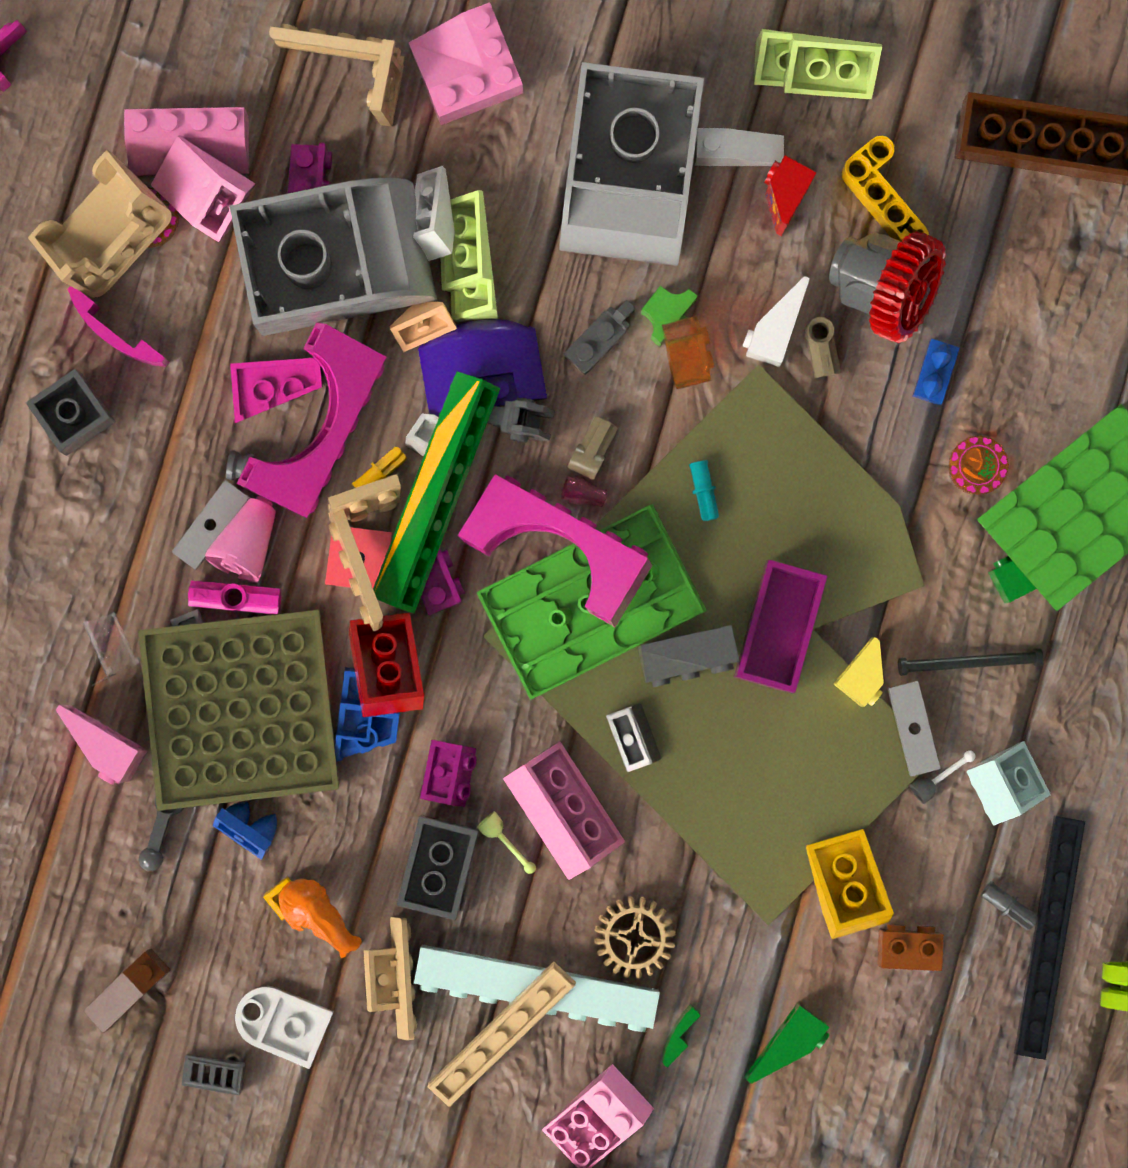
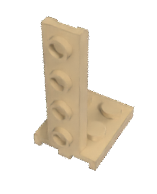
(386, 68)
(356, 505)

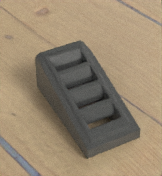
(222, 1087)

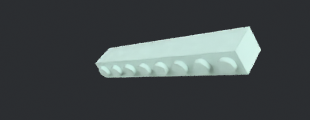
(505, 980)

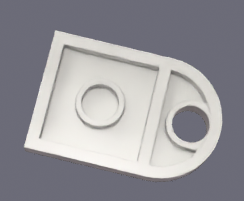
(286, 1024)

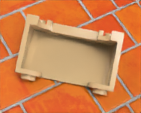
(104, 230)

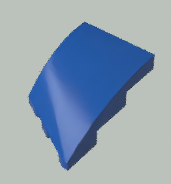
(360, 733)

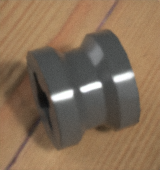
(236, 464)

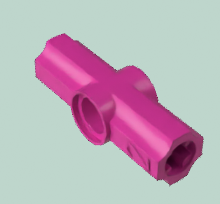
(215, 596)

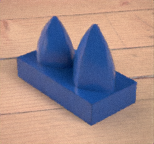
(935, 371)
(255, 838)

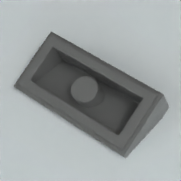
(634, 737)

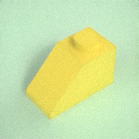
(863, 675)

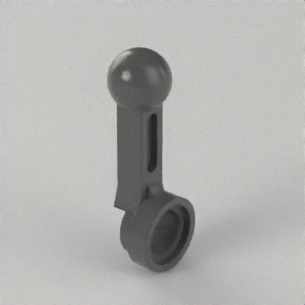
(151, 857)

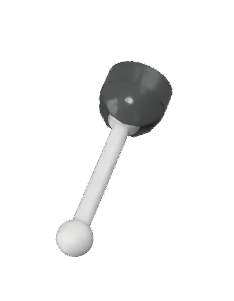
(925, 788)

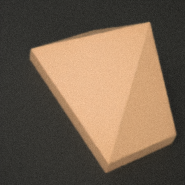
(421, 324)

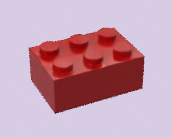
(386, 666)

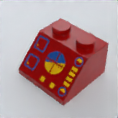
(786, 189)

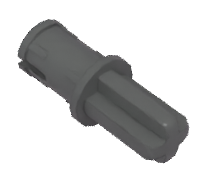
(1009, 906)

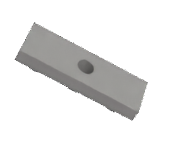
(197, 539)
(917, 747)

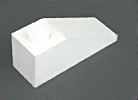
(737, 148)
(434, 214)
(774, 330)

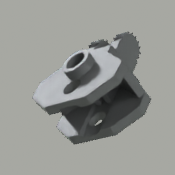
(521, 419)

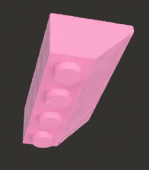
(214, 130)
(564, 810)

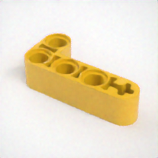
(873, 178)

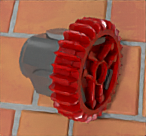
(890, 280)

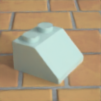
(1008, 783)

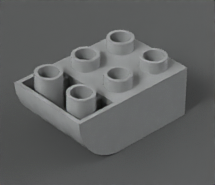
(630, 163)
(331, 253)

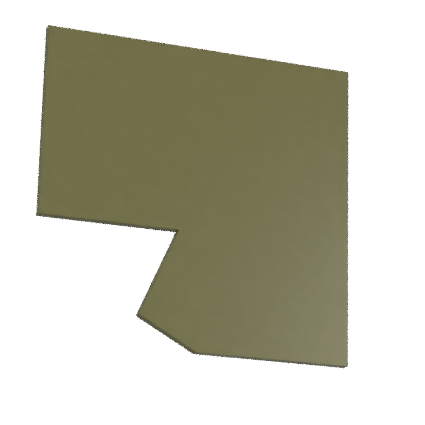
(742, 764)

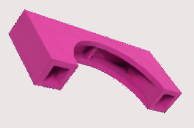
(350, 376)
(509, 510)

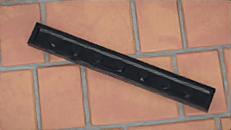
(1049, 937)

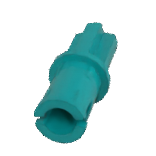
(704, 490)

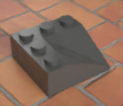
(688, 655)

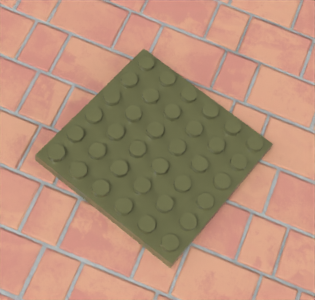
(238, 710)

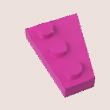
(271, 383)

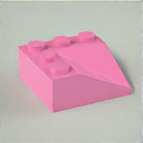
(466, 64)

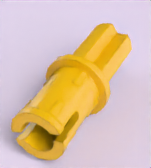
(382, 468)

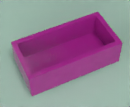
(780, 626)

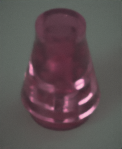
(583, 492)

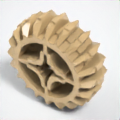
(629, 963)

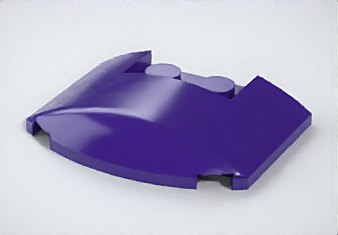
(488, 350)

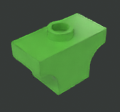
(665, 309)

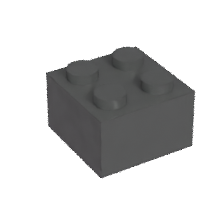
(70, 412)

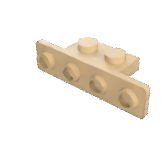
(390, 979)

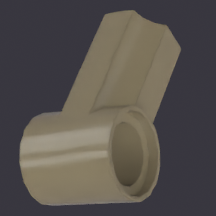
(822, 351)
(590, 453)

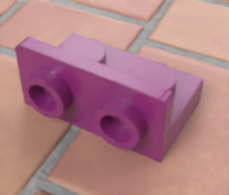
(308, 167)
(441, 589)
(448, 773)

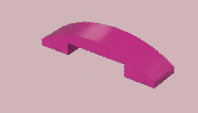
(142, 352)

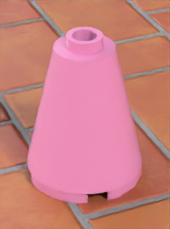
(244, 541)

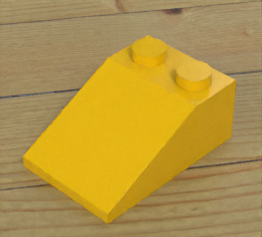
(848, 884)

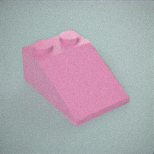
(103, 747)

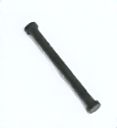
(1034, 657)

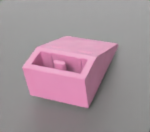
(201, 187)
(598, 1119)

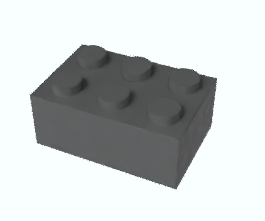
(437, 867)

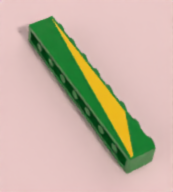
(435, 492)

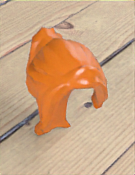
(308, 906)

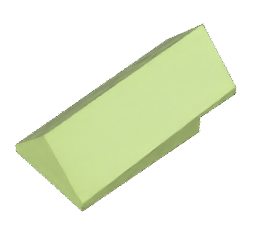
(816, 64)
(469, 267)

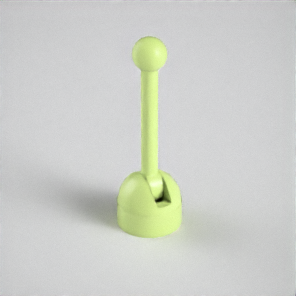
(492, 827)

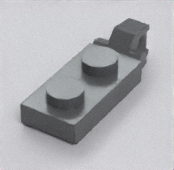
(599, 337)

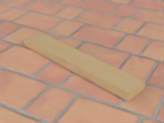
(501, 1034)

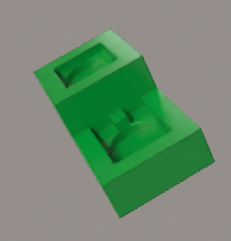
(675, 1043)

